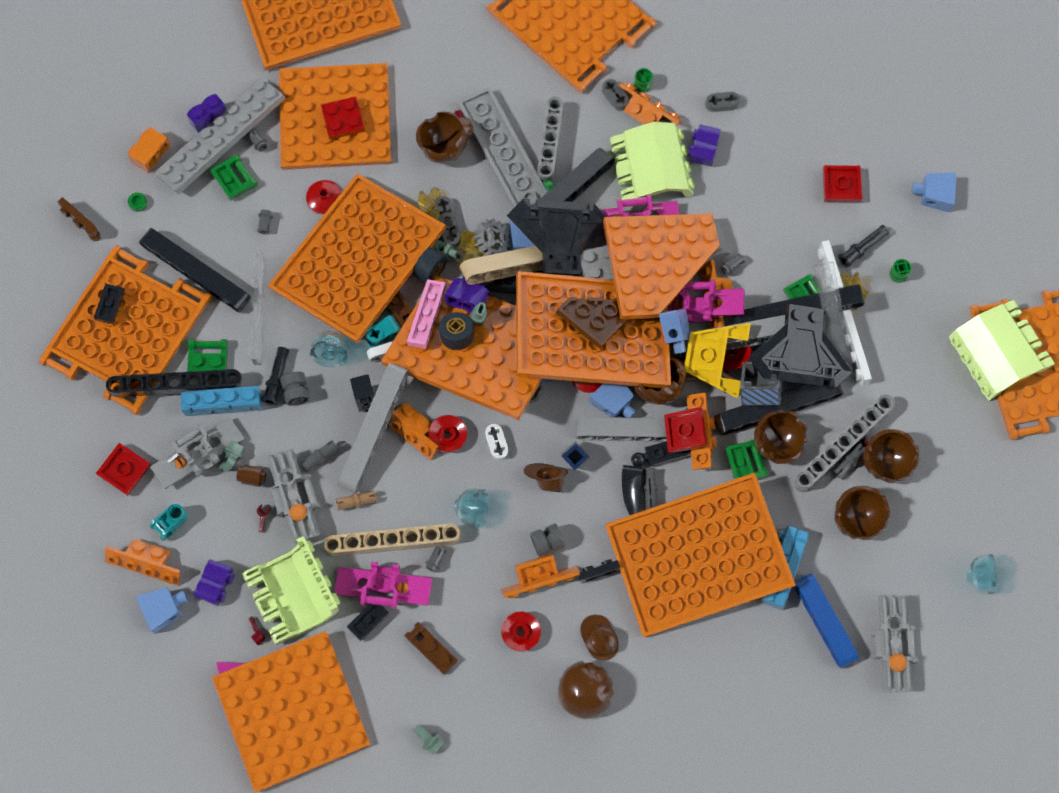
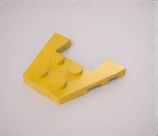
(707, 355)

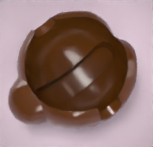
(444, 136)

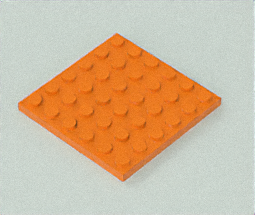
(302, 122)
(290, 711)

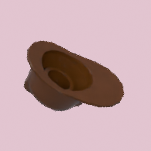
(547, 476)
(599, 637)

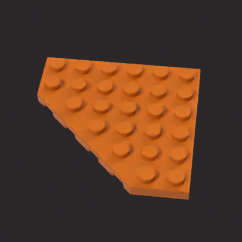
(656, 258)

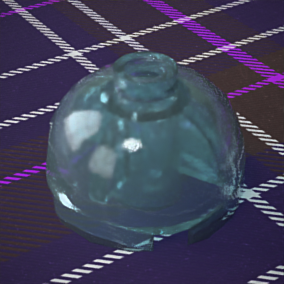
(329, 349)
(471, 507)
(983, 575)

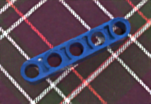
(826, 621)

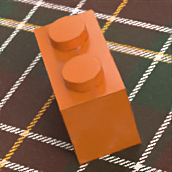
(148, 149)

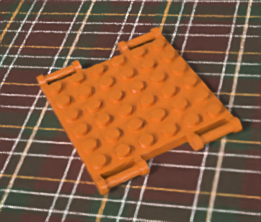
(573, 32)
(144, 334)
(1037, 395)

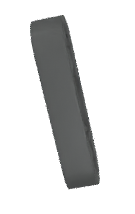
(450, 214)

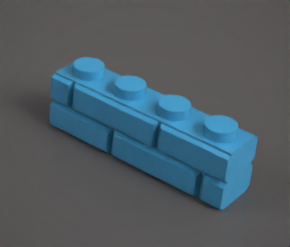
(221, 401)
(793, 545)

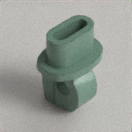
(448, 250)
(479, 314)
(233, 453)
(432, 741)

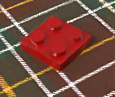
(342, 117)
(842, 183)
(685, 430)
(123, 469)

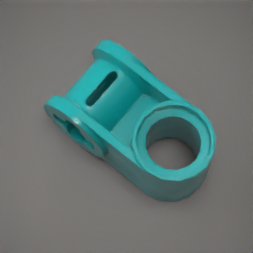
(385, 331)
(168, 521)

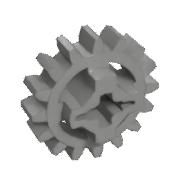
(492, 237)

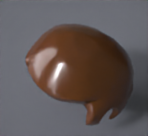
(665, 395)
(780, 436)
(891, 455)
(862, 513)
(585, 690)

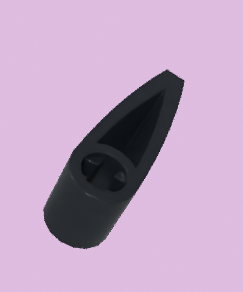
(632, 487)

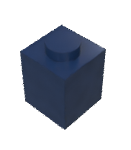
(575, 455)

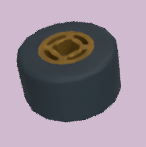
(429, 264)
(456, 331)

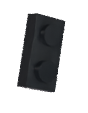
(109, 304)
(607, 567)
(367, 620)

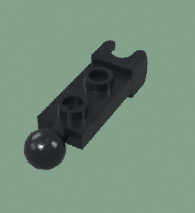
(657, 455)

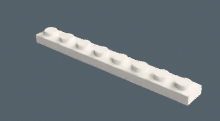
(856, 351)

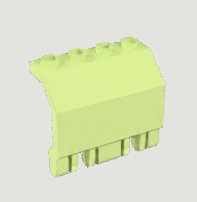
(652, 160)
(998, 349)
(293, 592)

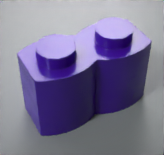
(204, 113)
(705, 145)
(465, 296)
(214, 582)

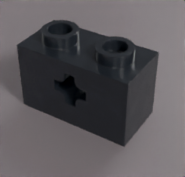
(362, 392)

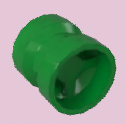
(643, 75)
(896, 272)

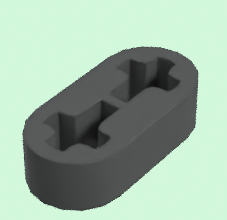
(618, 92)
(722, 101)

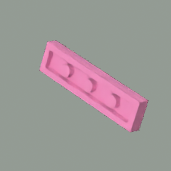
(426, 314)

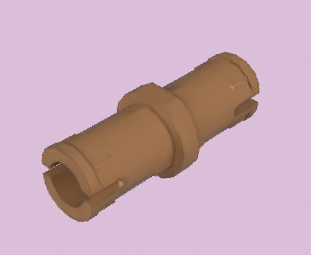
(356, 500)

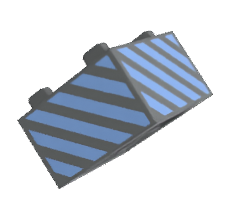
(756, 389)

